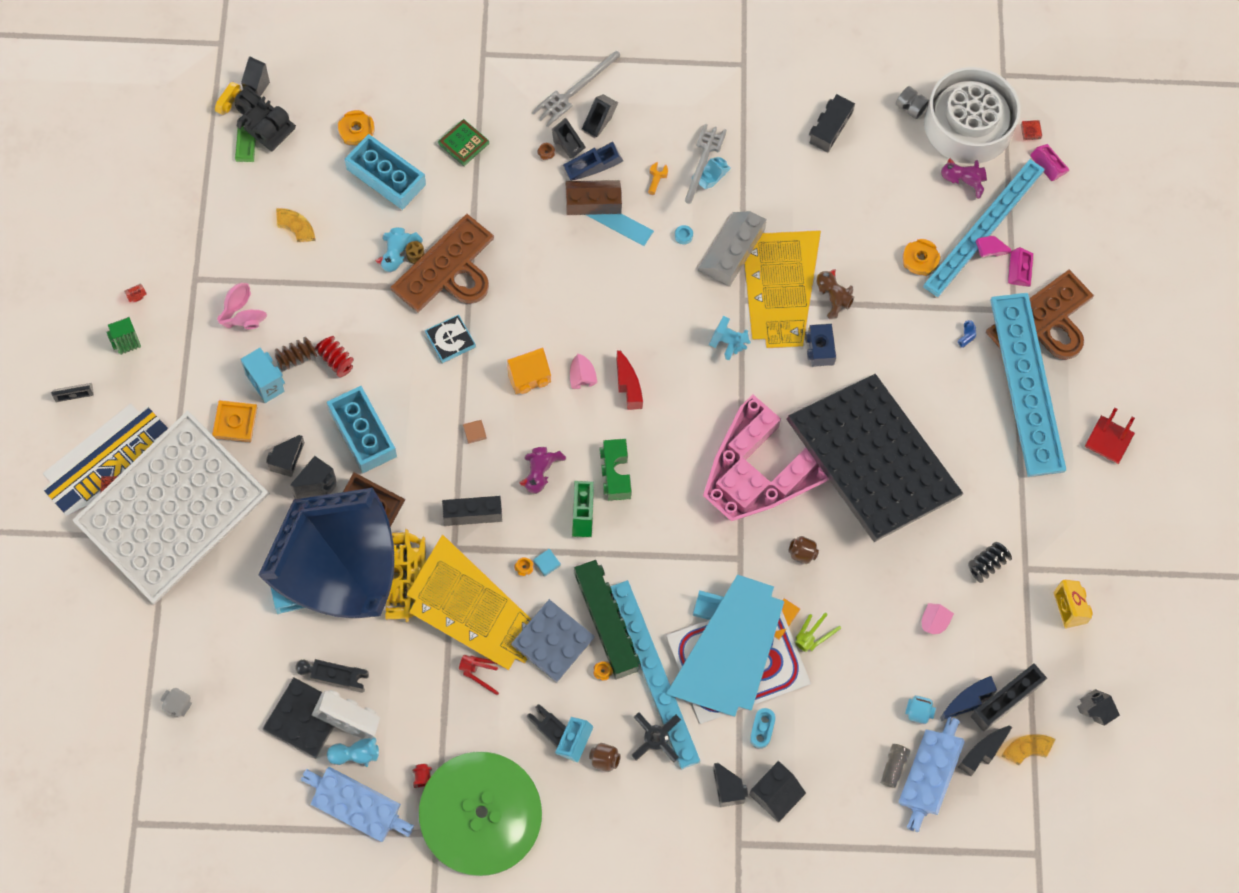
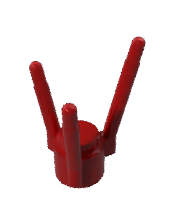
(471, 663)

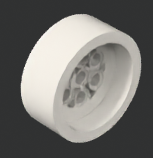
(954, 135)

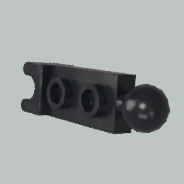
(333, 674)

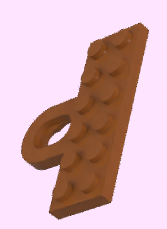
(443, 263)
(1051, 310)

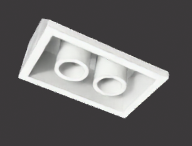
(346, 715)

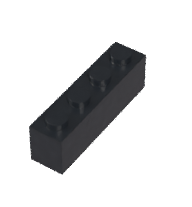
(1008, 697)

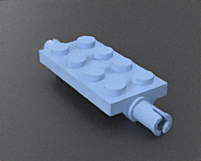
(931, 773)
(356, 804)

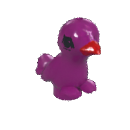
(970, 175)
(540, 462)

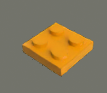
(234, 421)

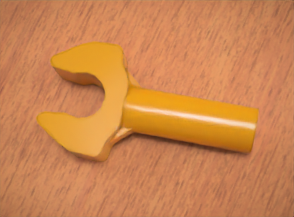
(656, 177)

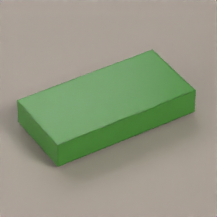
(245, 146)

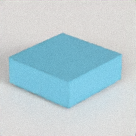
(547, 562)

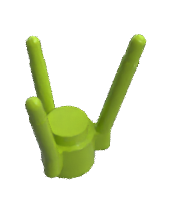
(805, 640)

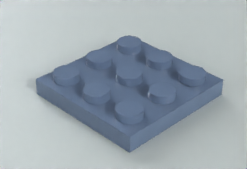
(552, 640)

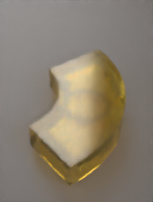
(296, 224)
(1028, 746)

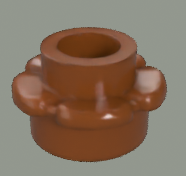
(546, 147)

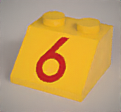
(1072, 603)

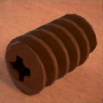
(294, 353)

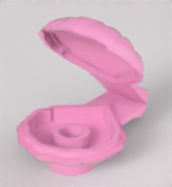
(234, 301)

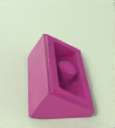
(1049, 160)
(1020, 267)

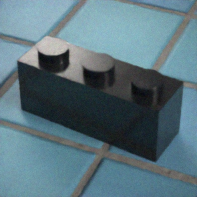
(831, 122)
(472, 510)

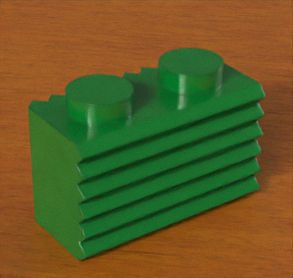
(123, 336)

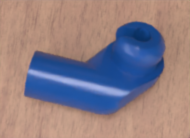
(969, 333)

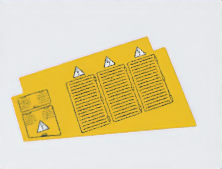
(781, 286)
(467, 605)

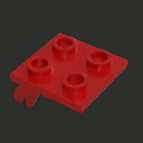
(1110, 438)

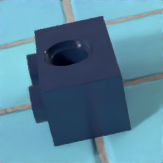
(821, 355)

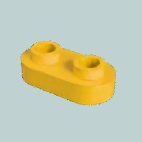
(227, 98)

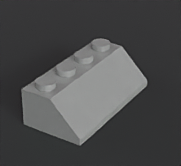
(733, 246)

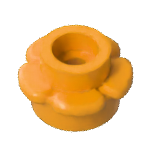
(523, 571)
(605, 666)

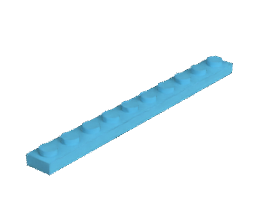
(983, 227)
(654, 674)

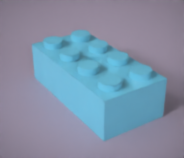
(385, 171)
(361, 429)

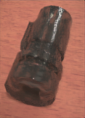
(895, 765)

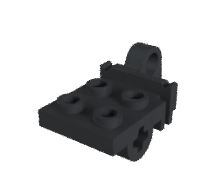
(262, 120)

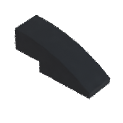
(984, 750)

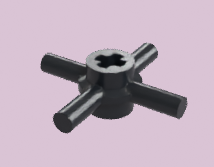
(648, 737)

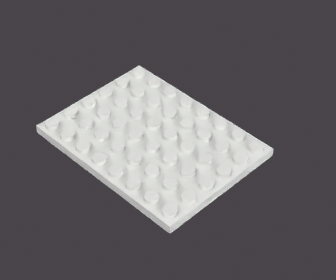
(170, 507)

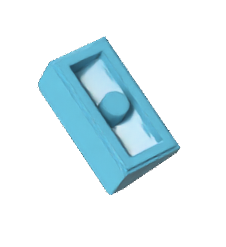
(574, 739)

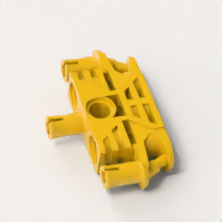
(415, 561)

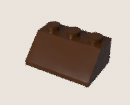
(593, 197)

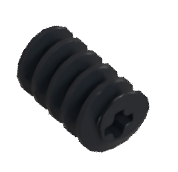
(988, 560)

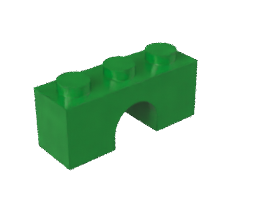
(617, 485)

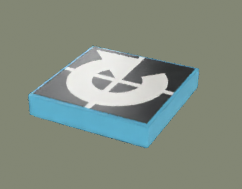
(450, 338)

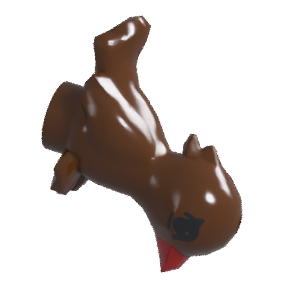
(838, 295)

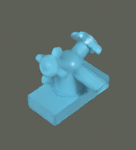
(732, 338)

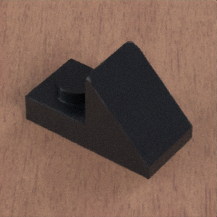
(566, 136)

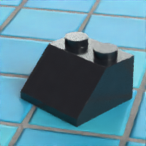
(314, 480)
(778, 791)

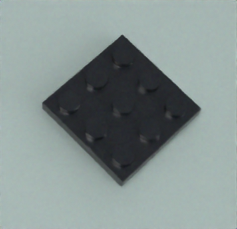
(294, 721)

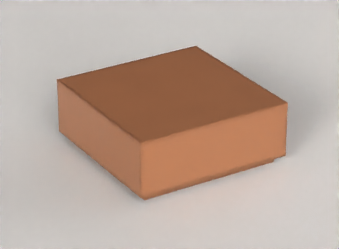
(474, 431)

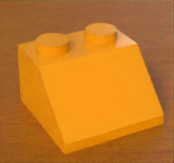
(529, 371)

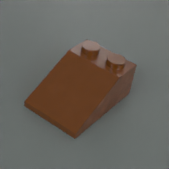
(391, 502)

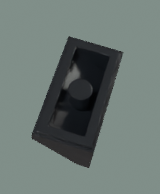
(73, 392)

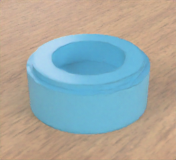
(684, 234)

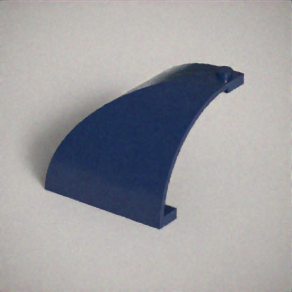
(334, 555)

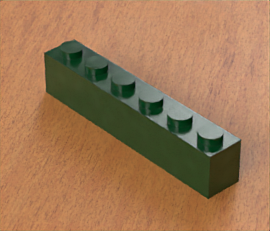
(606, 619)

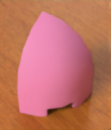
(582, 372)
(936, 618)

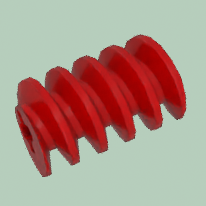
(334, 356)

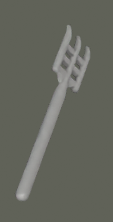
(563, 98)
(704, 157)

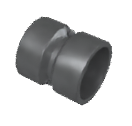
(912, 102)

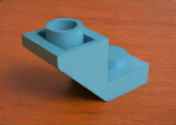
(713, 172)

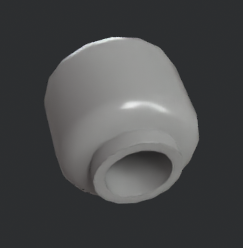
(176, 702)

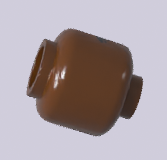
(803, 550)
(605, 757)

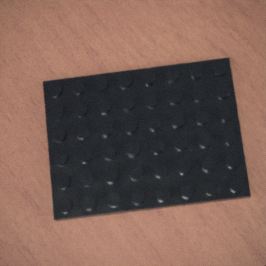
(874, 457)

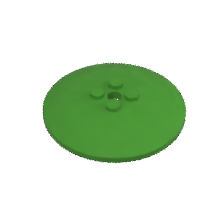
(475, 843)

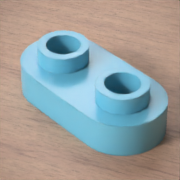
(762, 729)

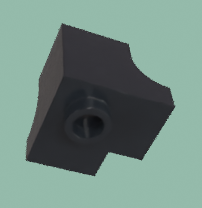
(1099, 707)

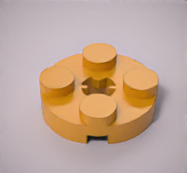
(352, 118)
(917, 266)

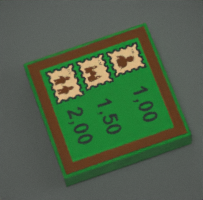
(463, 142)

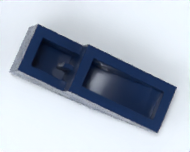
(593, 162)
(970, 698)

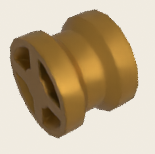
(414, 248)

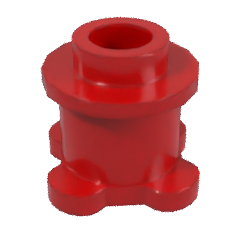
(422, 775)

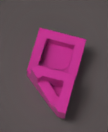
(992, 246)

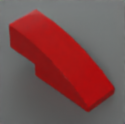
(628, 382)

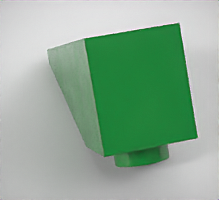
(583, 509)

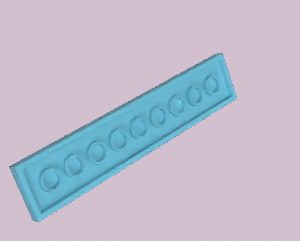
(1028, 385)

